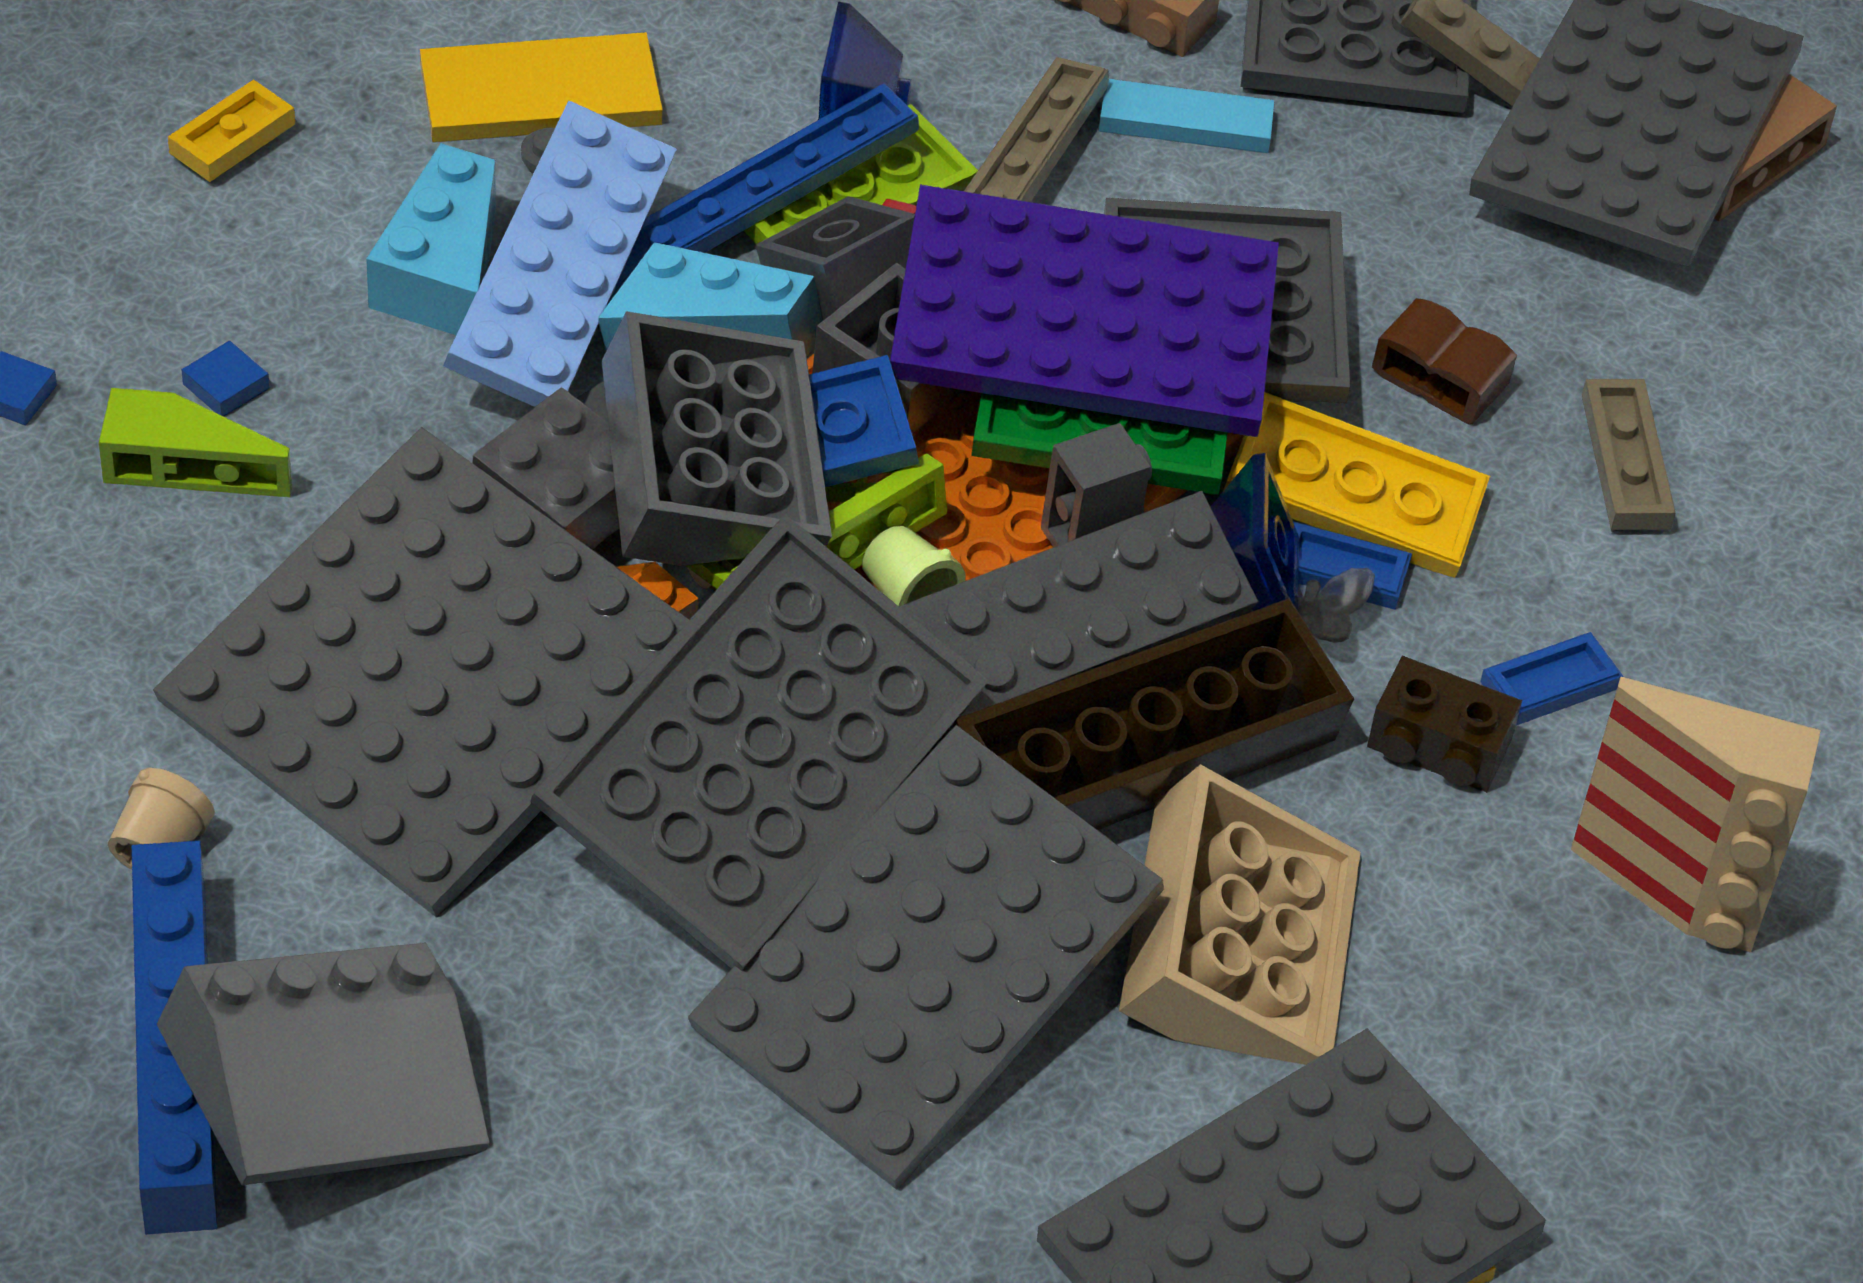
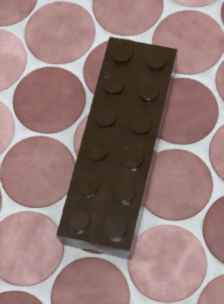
(1144, 722)

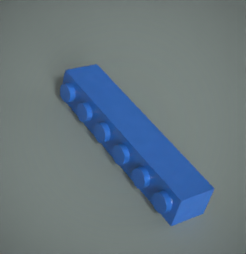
(173, 1132)

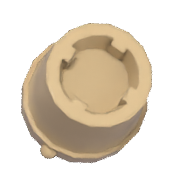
(159, 810)

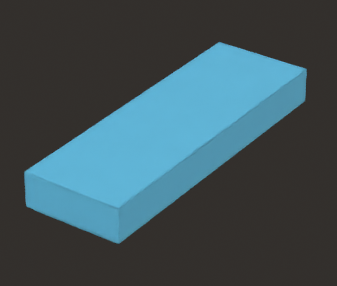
(1187, 116)

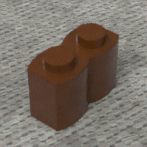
(1444, 360)

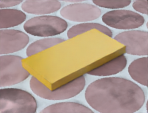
(528, 83)
(1367, 484)

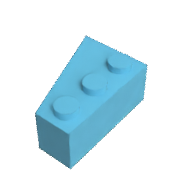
(437, 243)
(717, 293)

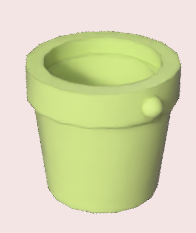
(909, 566)

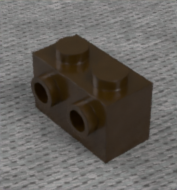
(1444, 725)

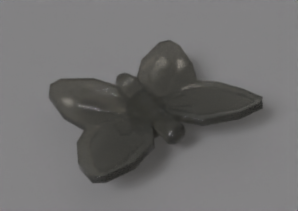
(1329, 610)

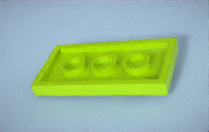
(891, 174)

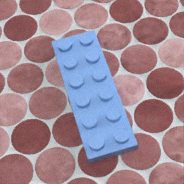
(560, 257)

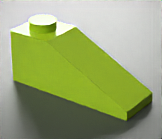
(182, 445)

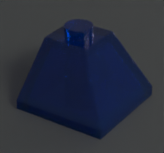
(858, 62)
(1260, 532)

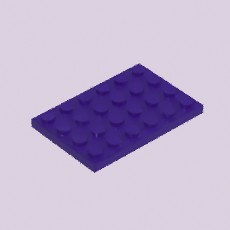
(1086, 311)

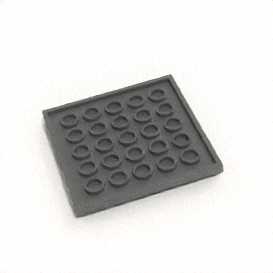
(422, 668)

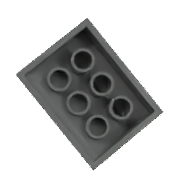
(709, 439)
(327, 1061)

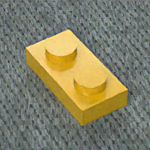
(231, 130)

